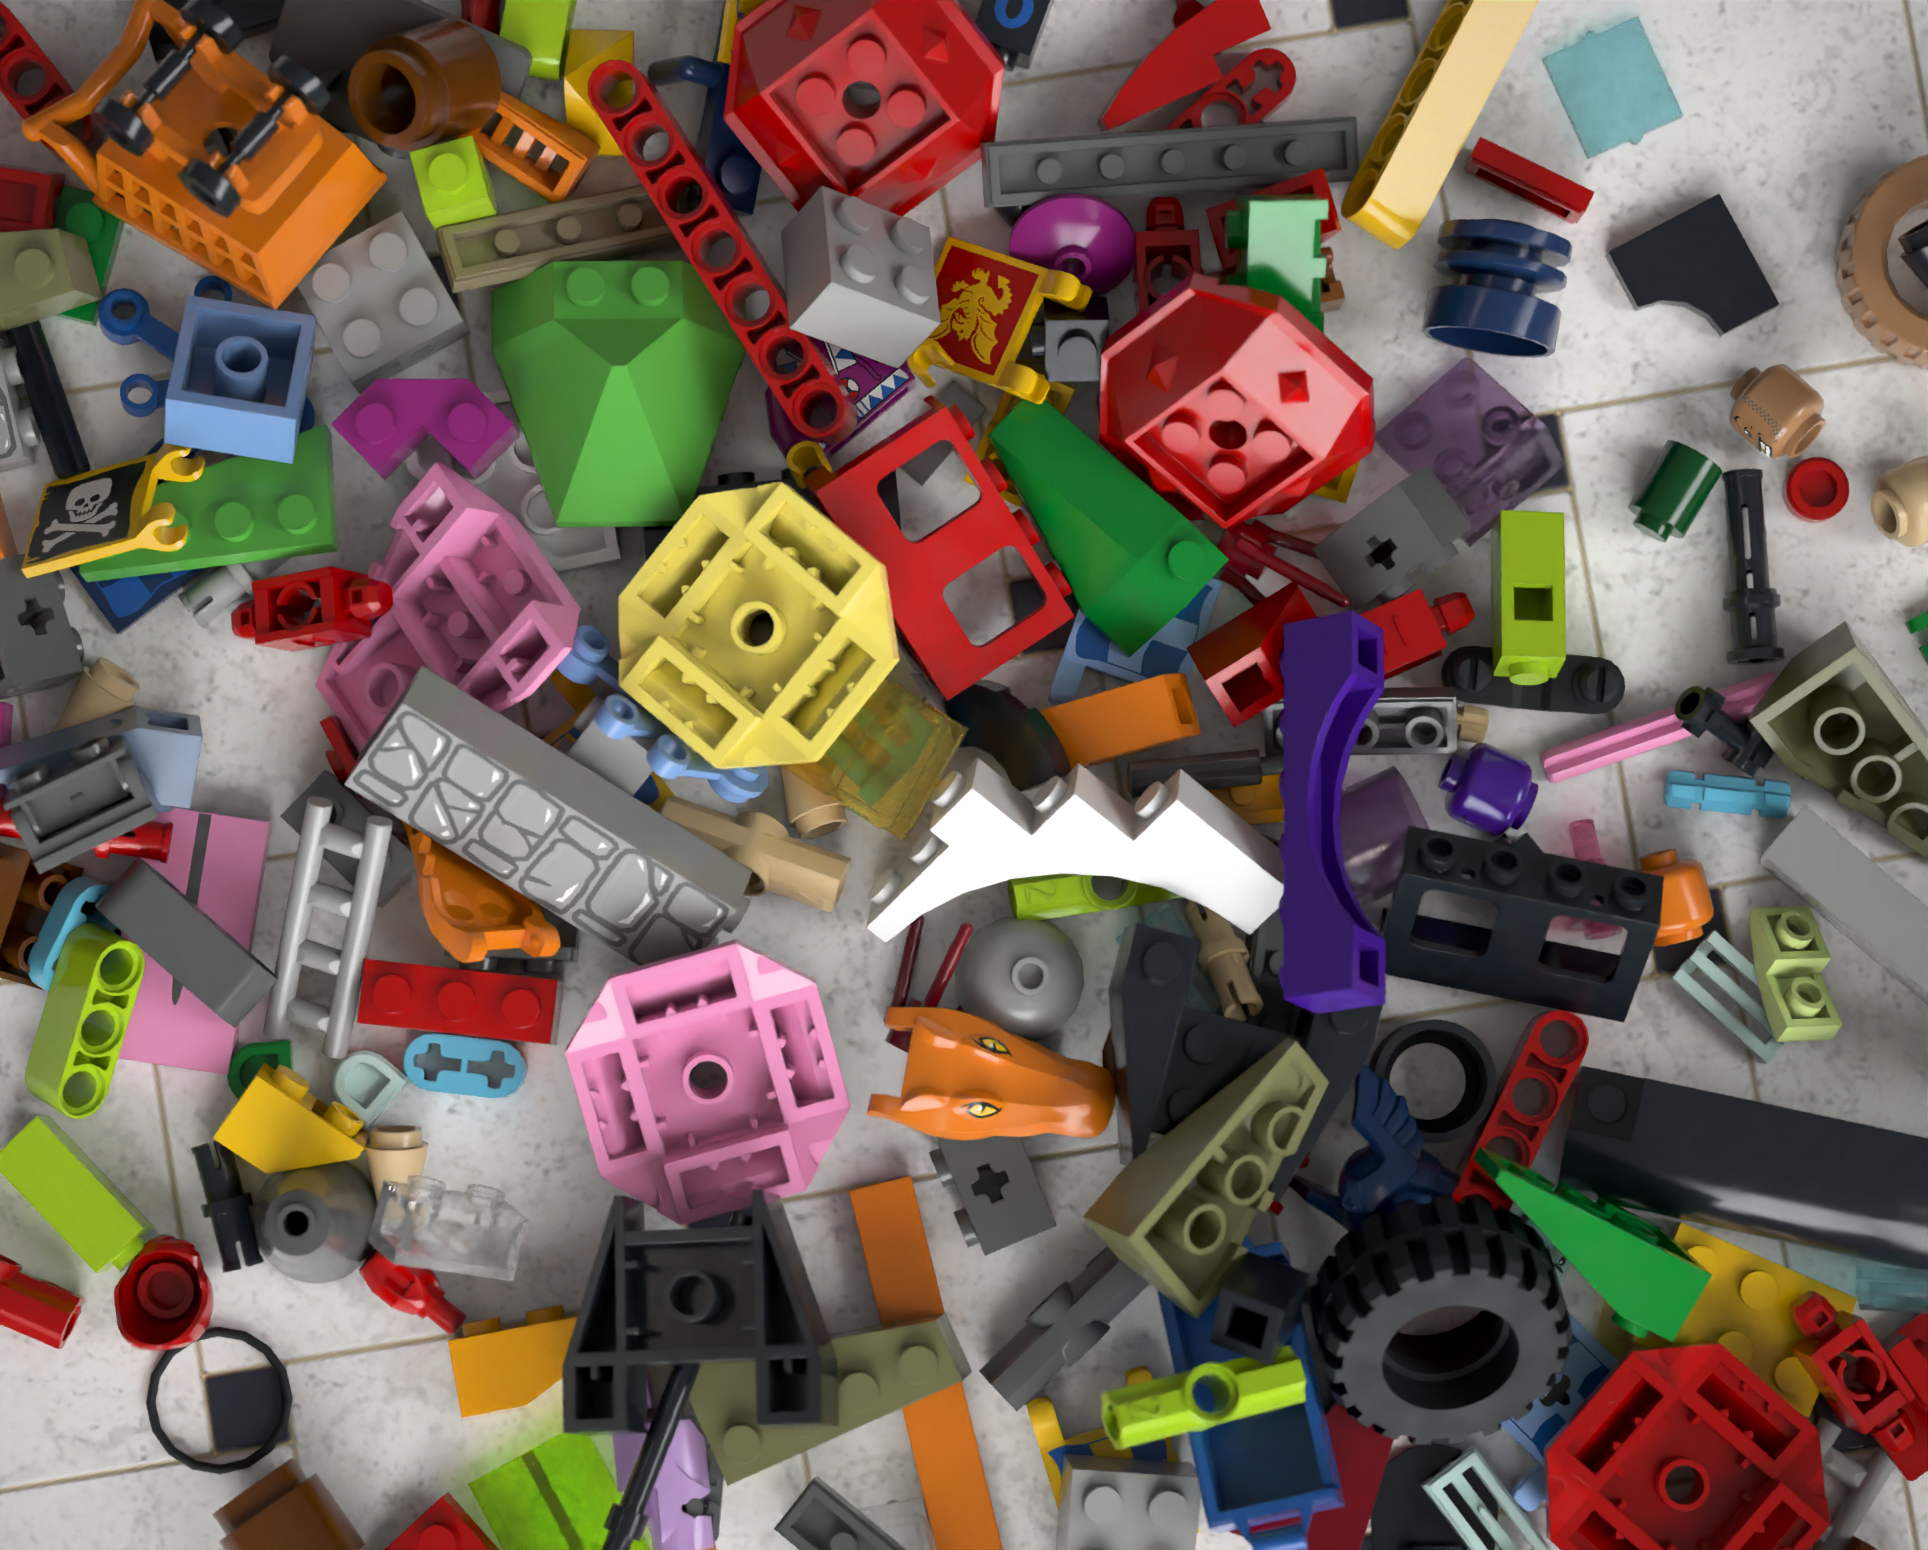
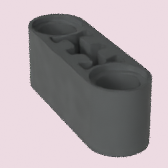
(186, 942)

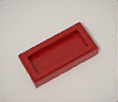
(1528, 181)

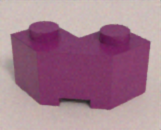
(401, 414)

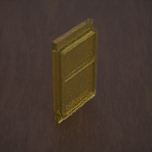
(887, 759)

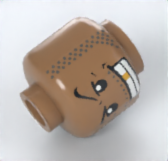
(1776, 411)

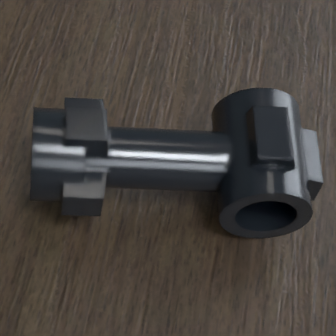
(1701, 711)

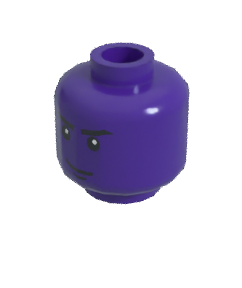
(1488, 789)

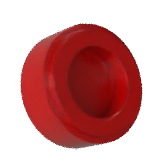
(1815, 490)

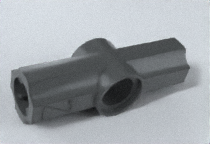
(1063, 1328)

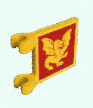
(988, 311)

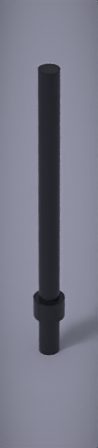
(627, 1519)

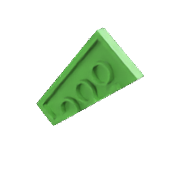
(242, 514)

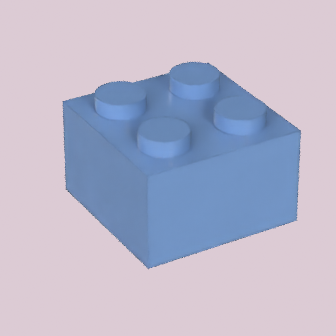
(239, 379)

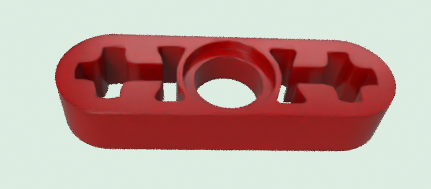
(1244, 77)

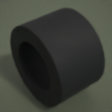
(1477, 1066)

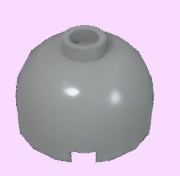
(1020, 976)

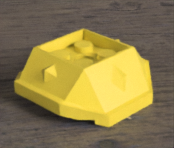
(692, 616)

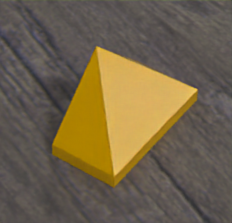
(585, 53)

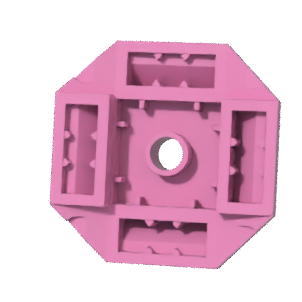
(693, 1146)

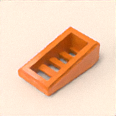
(557, 137)

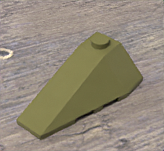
(1850, 733)
(1195, 1191)

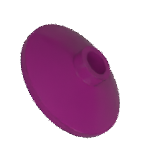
(1076, 228)

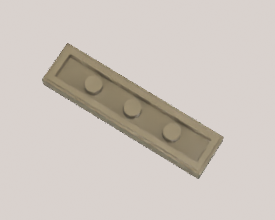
(575, 229)

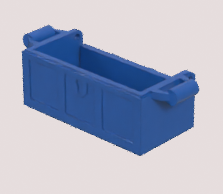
(1262, 1463)

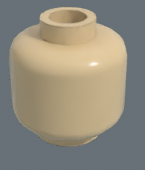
(1902, 503)

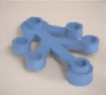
(621, 718)

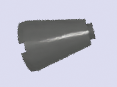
(340, 1218)

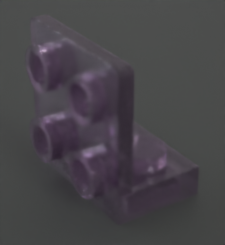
(1475, 442)

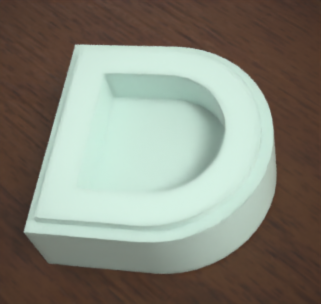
(367, 1084)

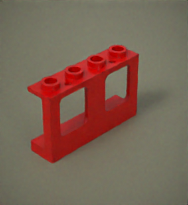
(924, 567)

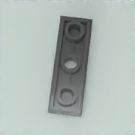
(1399, 724)

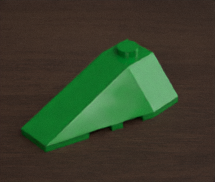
(1112, 535)
(1619, 1254)

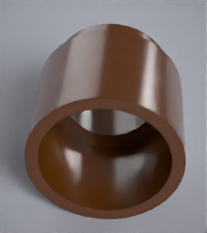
(425, 85)
(286, 1514)

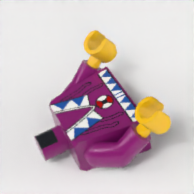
(870, 384)

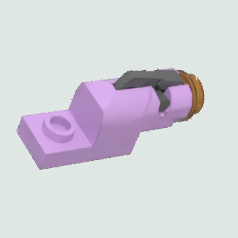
(688, 1490)

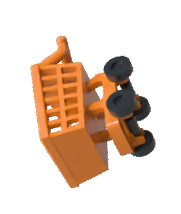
(264, 205)

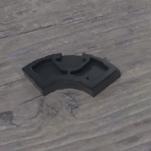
(1009, 732)

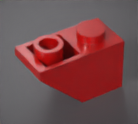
(1244, 654)

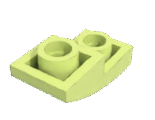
(1788, 971)

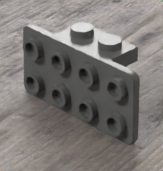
(335, 34)

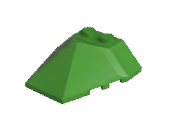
(616, 384)

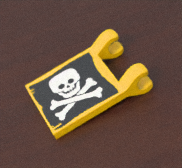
(108, 512)

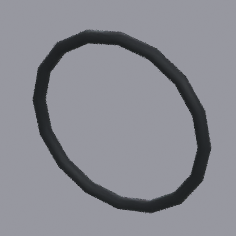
(257, 1455)

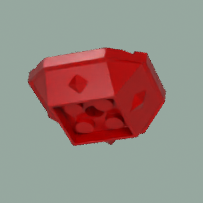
(793, 108)
(1231, 402)
(1695, 1408)

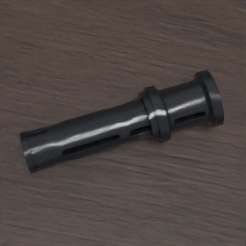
(1743, 491)

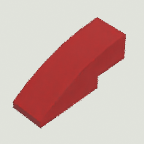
(1184, 59)

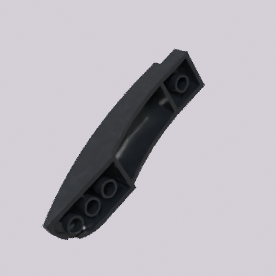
(1749, 1167)

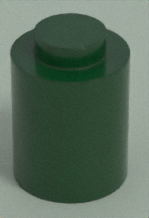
(1673, 491)

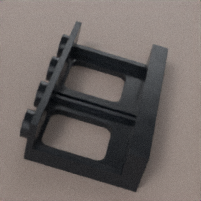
(1514, 956)

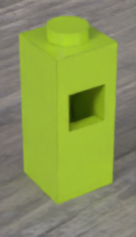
(454, 182)
(1528, 596)
(74, 1195)

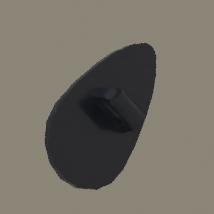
(1408, 1517)

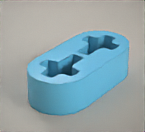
(61, 921)
(467, 1050)

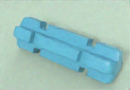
(1727, 793)

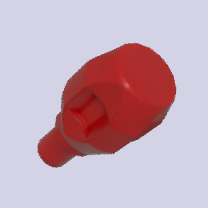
(410, 1291)

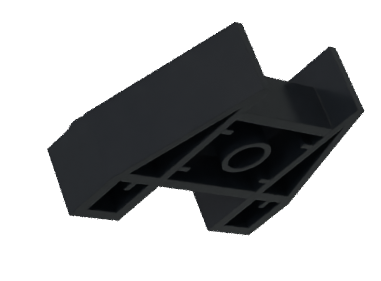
(1181, 1057)
(693, 1303)

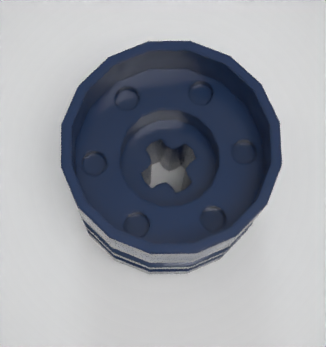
(1498, 275)

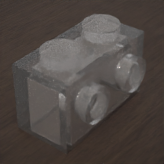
(448, 1229)

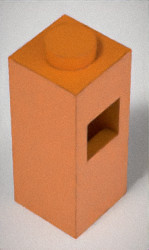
(1125, 720)

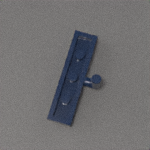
(717, 145)

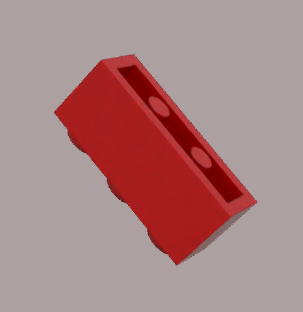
(460, 1001)

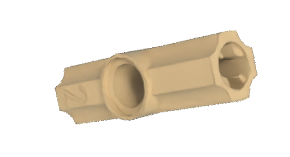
(765, 848)

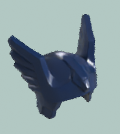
(1387, 1169)

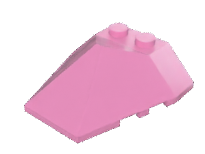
(466, 605)

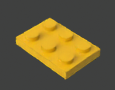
(1750, 1313)

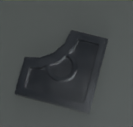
(1695, 264)

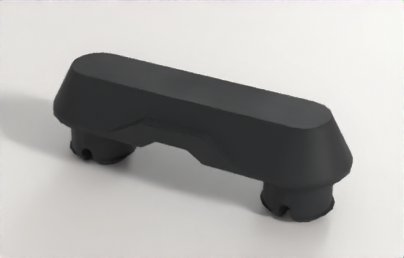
(1581, 685)

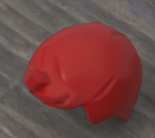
(164, 1296)

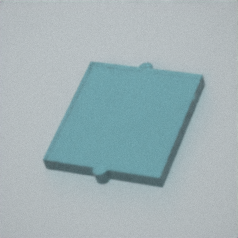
(1612, 87)

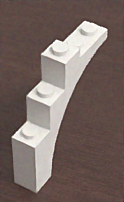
(1078, 825)

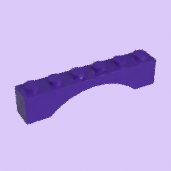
(1330, 686)

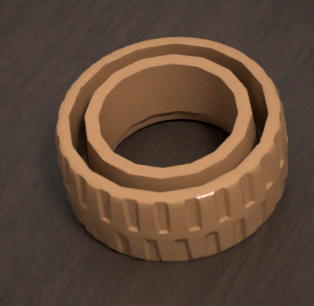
(1863, 265)

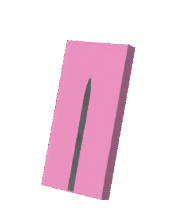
(221, 870)

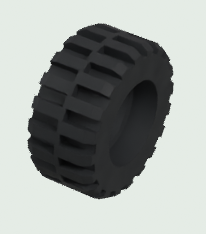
(1450, 1379)

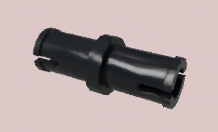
(227, 1206)

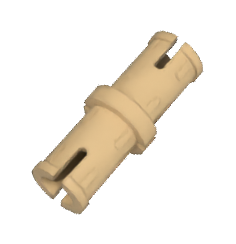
(1224, 960)

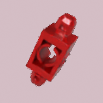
(1162, 244)
(279, 605)
(1416, 630)
(1865, 1411)

